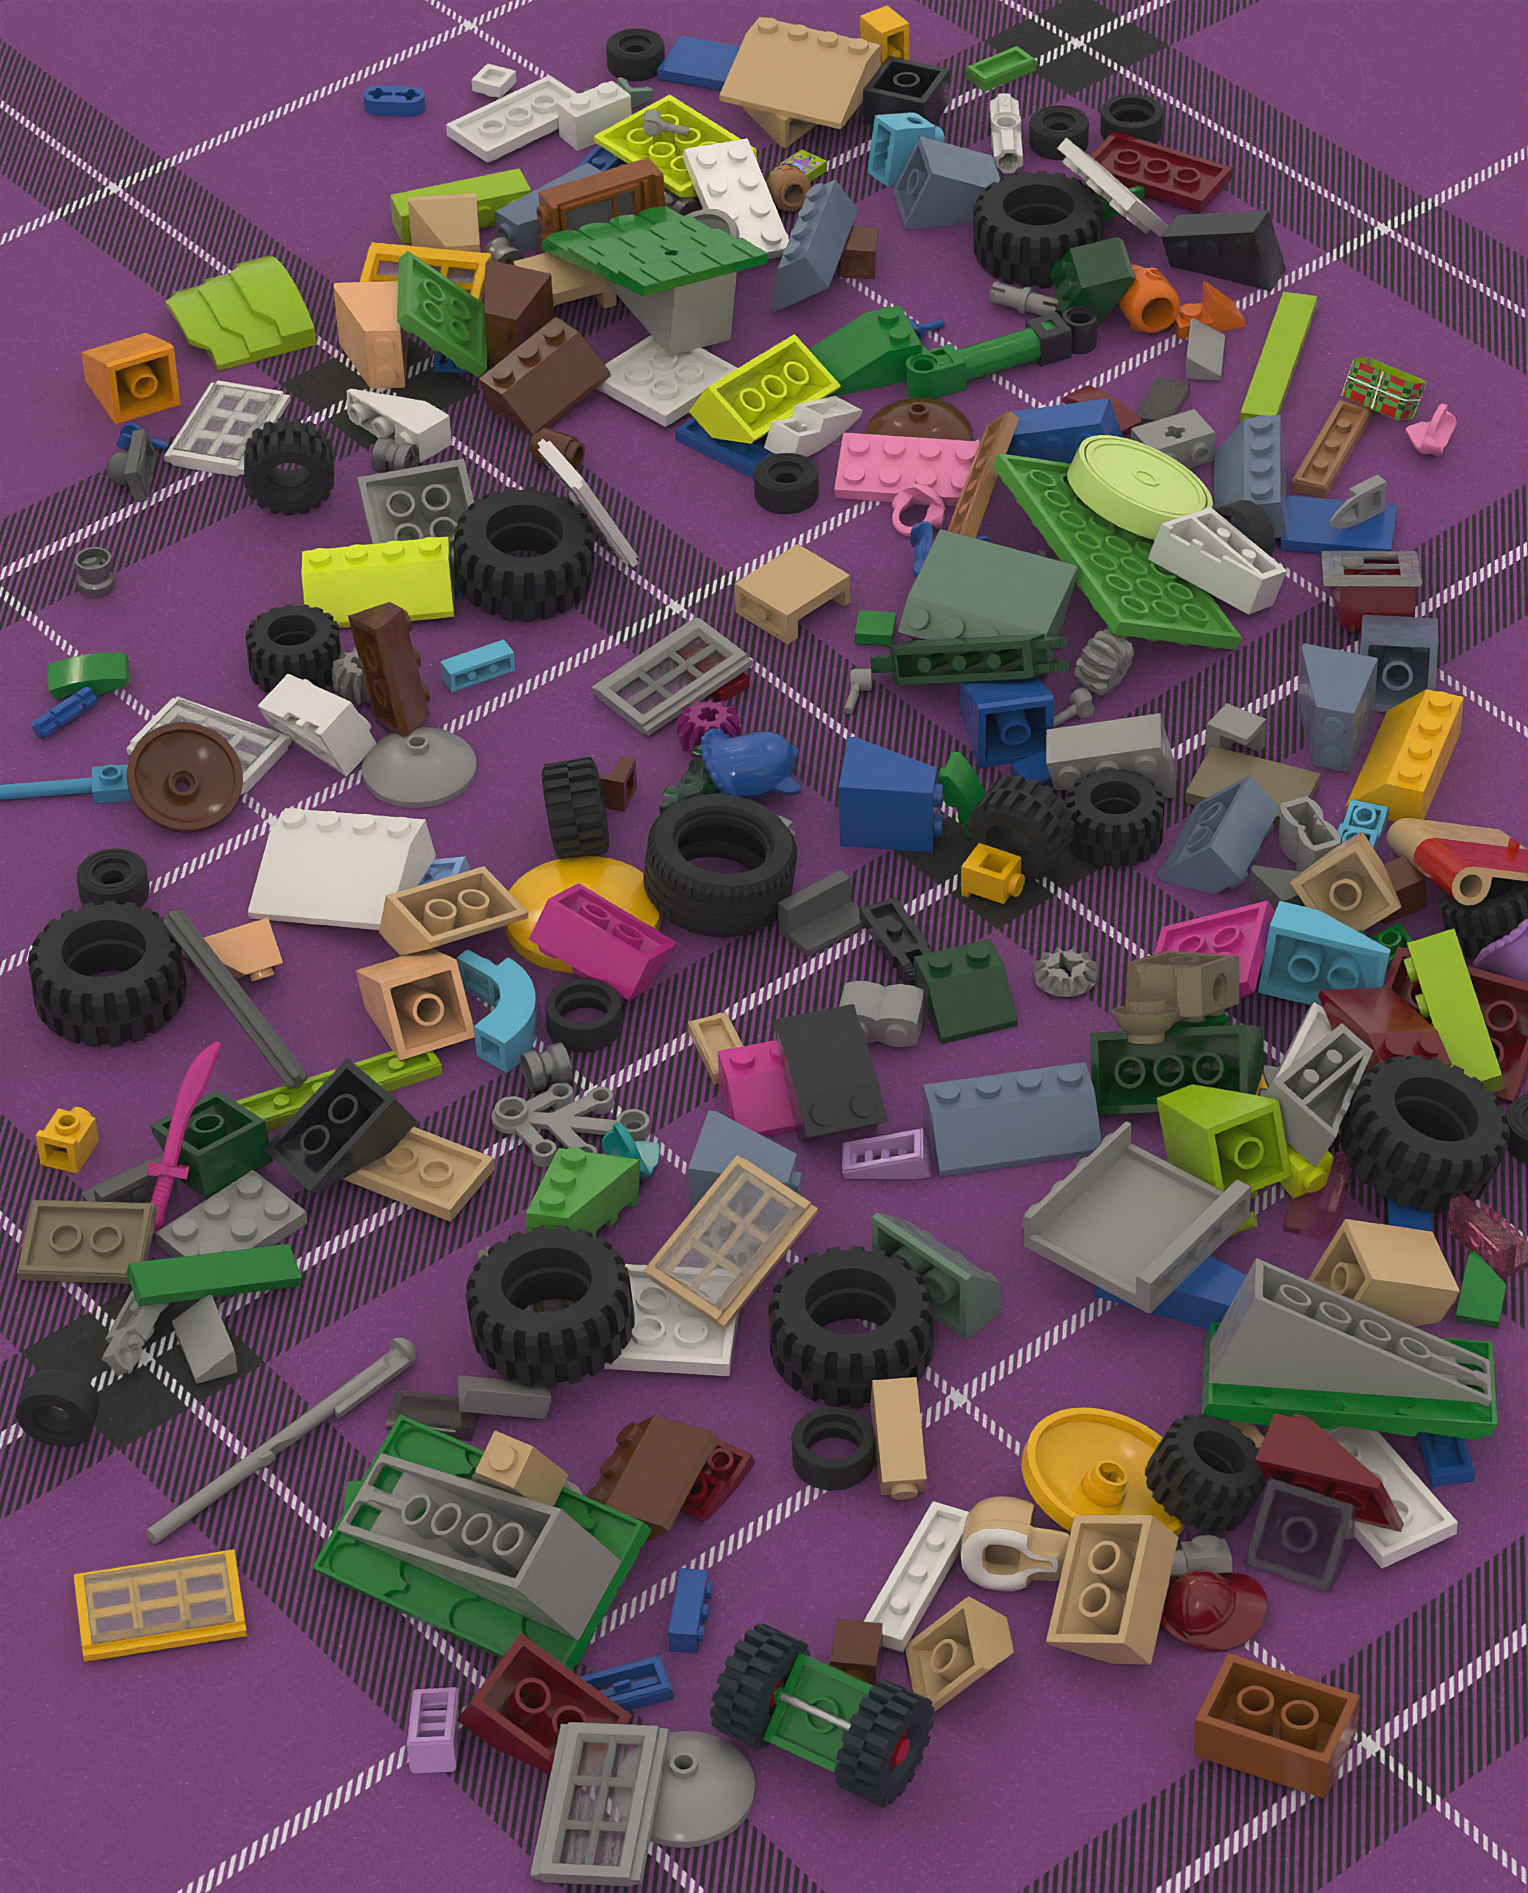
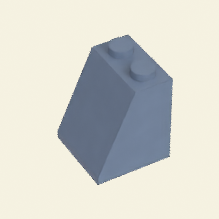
(942, 184)
(1404, 653)
(1336, 704)
(723, 1140)

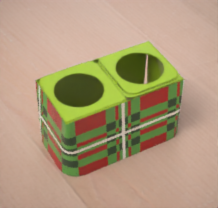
(1383, 388)

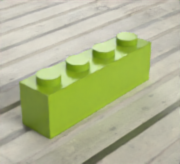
(492, 194)
(1453, 1006)

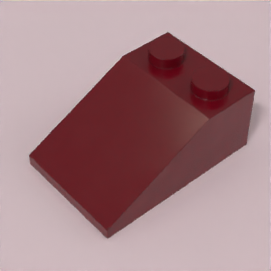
(1353, 601)
(1383, 1024)
(1310, 1458)
(529, 1700)

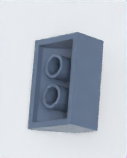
(1221, 838)

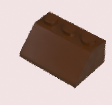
(543, 378)
(390, 667)
(653, 1471)

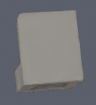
(1237, 726)

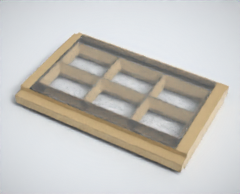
(730, 1241)

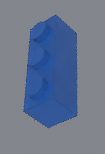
(690, 1610)

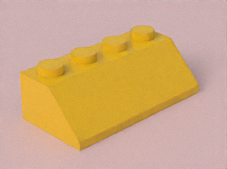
(1410, 754)

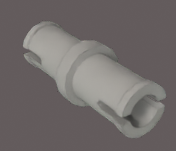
(1023, 300)

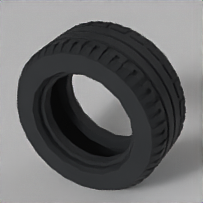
(725, 829)

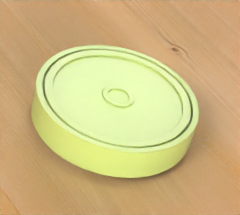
(1134, 484)

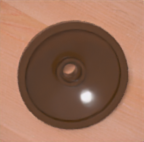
(920, 419)
(188, 756)

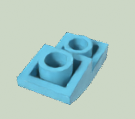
(1364, 818)

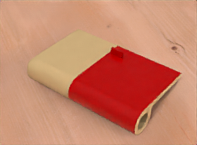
(1459, 856)

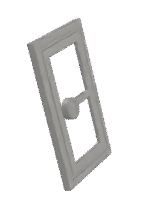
(1336, 561)

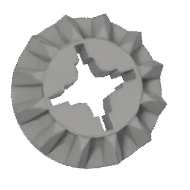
(1057, 982)

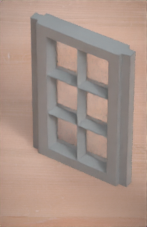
(661, 682)
(600, 1804)

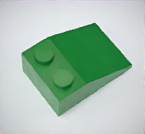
(869, 350)

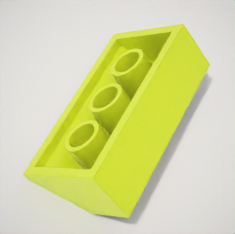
(762, 392)
(359, 577)

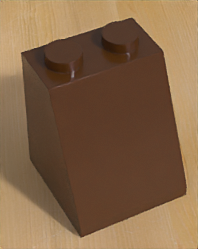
(515, 307)

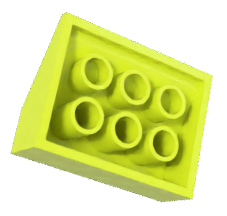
(666, 149)

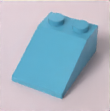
(1317, 953)

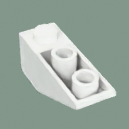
(401, 420)

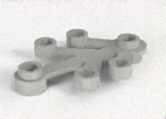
(521, 1117)

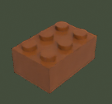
(1276, 1725)

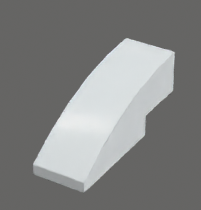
(812, 426)

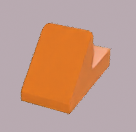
(1215, 311)

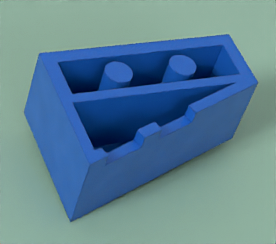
(1058, 430)

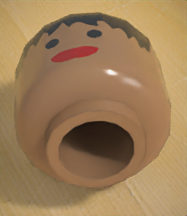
(787, 187)

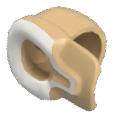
(1006, 1549)

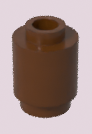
(565, 444)

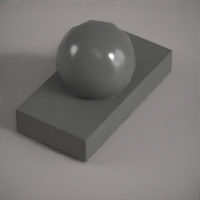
(134, 466)

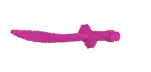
(189, 1094)

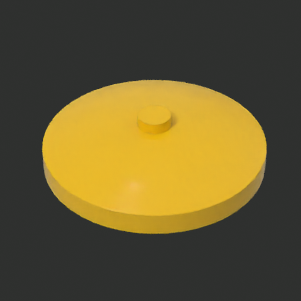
(604, 876)
(1092, 1466)

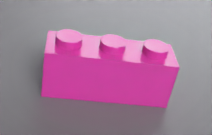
(601, 940)
(756, 1088)

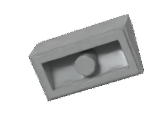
(1204, 352)
(205, 1341)
(503, 1397)

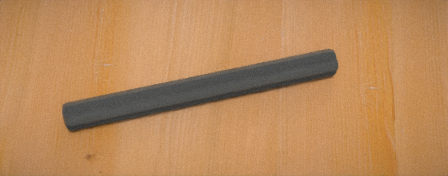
(235, 999)

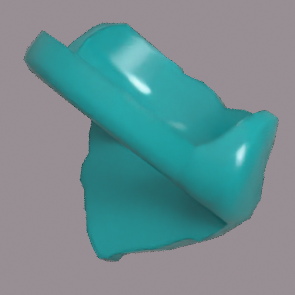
(620, 1143)

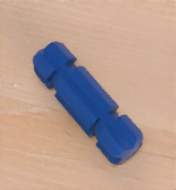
(64, 712)

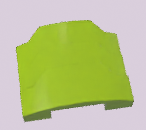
(244, 314)

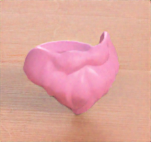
(1433, 435)
(921, 495)

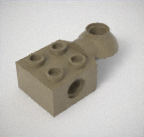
(1176, 989)

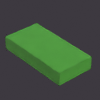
(1000, 68)

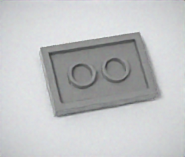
(236, 1218)

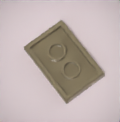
(1227, 767)
(85, 1240)

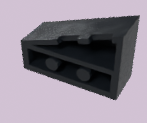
(1227, 247)

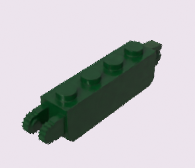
(970, 659)

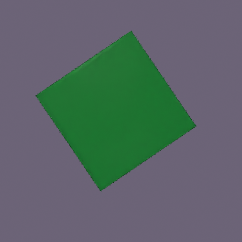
(875, 628)

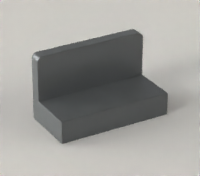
(819, 914)
(128, 1186)

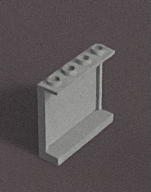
(1133, 1221)

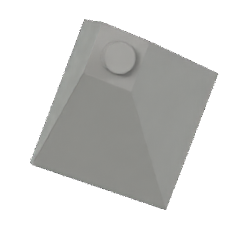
(416, 502)

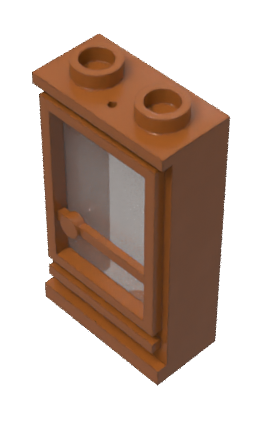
(600, 197)

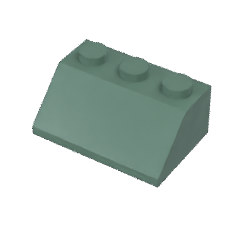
(960, 1291)

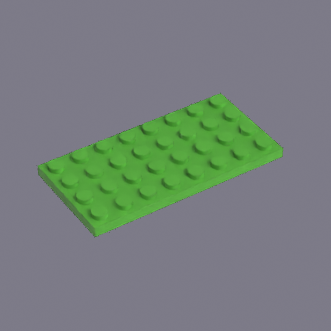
(1114, 569)

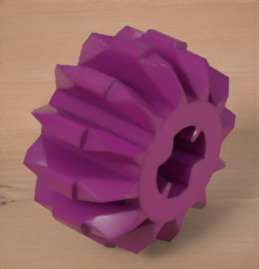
(703, 717)

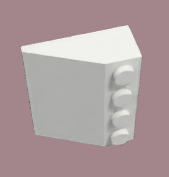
(338, 867)

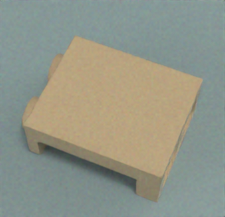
(569, 280)
(788, 590)

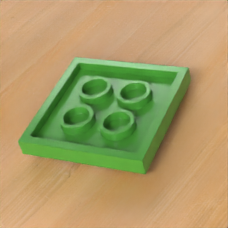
(442, 314)

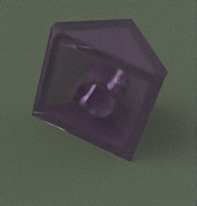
(1302, 1535)

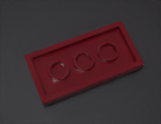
(1162, 171)

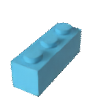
(477, 665)

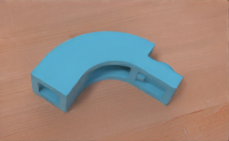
(513, 1022)

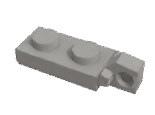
(129, 1333)

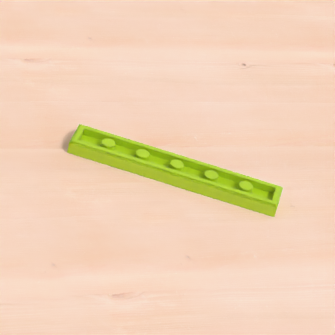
(1279, 355)
(281, 1103)

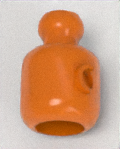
(1150, 301)

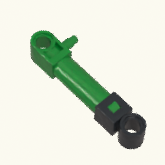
(1043, 340)

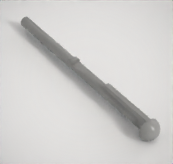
(400, 1357)

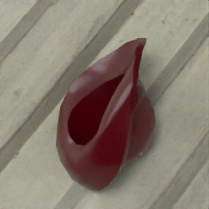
(1213, 1609)

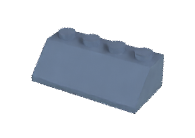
(814, 245)
(1254, 469)
(1011, 1119)

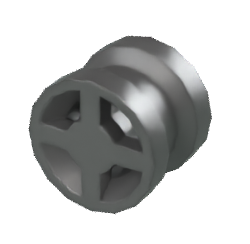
(503, 251)

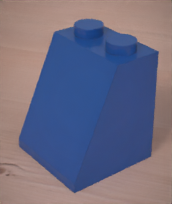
(1006, 719)
(888, 800)

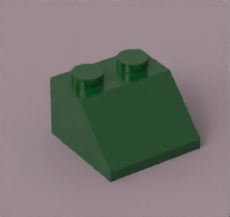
(1093, 276)
(965, 991)
(218, 1143)

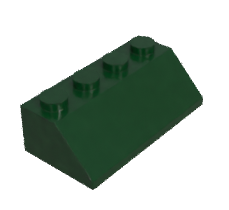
(1133, 1075)

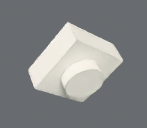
(493, 80)

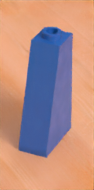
(1199, 1298)

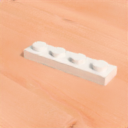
(918, 1574)

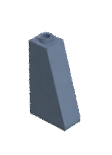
(519, 219)

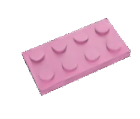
(884, 465)

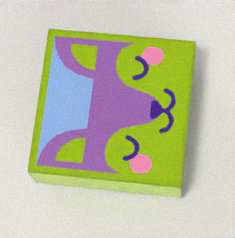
(808, 163)

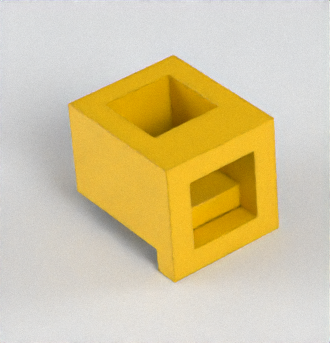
(991, 874)
(70, 1130)

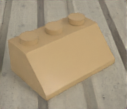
(447, 911)
(1113, 1588)

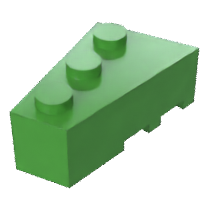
(584, 1191)

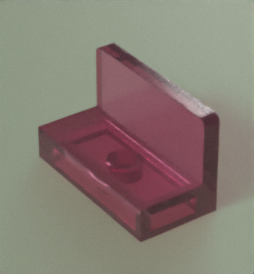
(1319, 1212)
(1488, 1235)

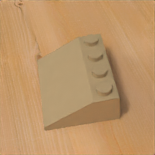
(801, 72)

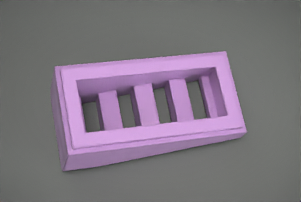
(910, 1157)
(433, 1734)

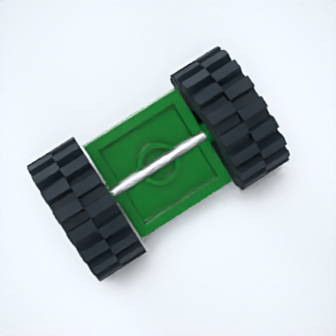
(822, 1714)

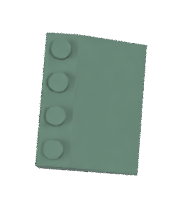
(986, 591)

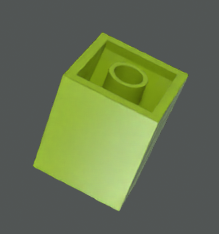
(1224, 1136)

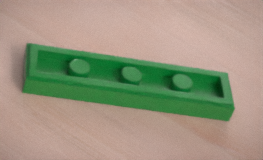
(213, 1274)

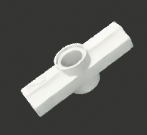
(1006, 133)

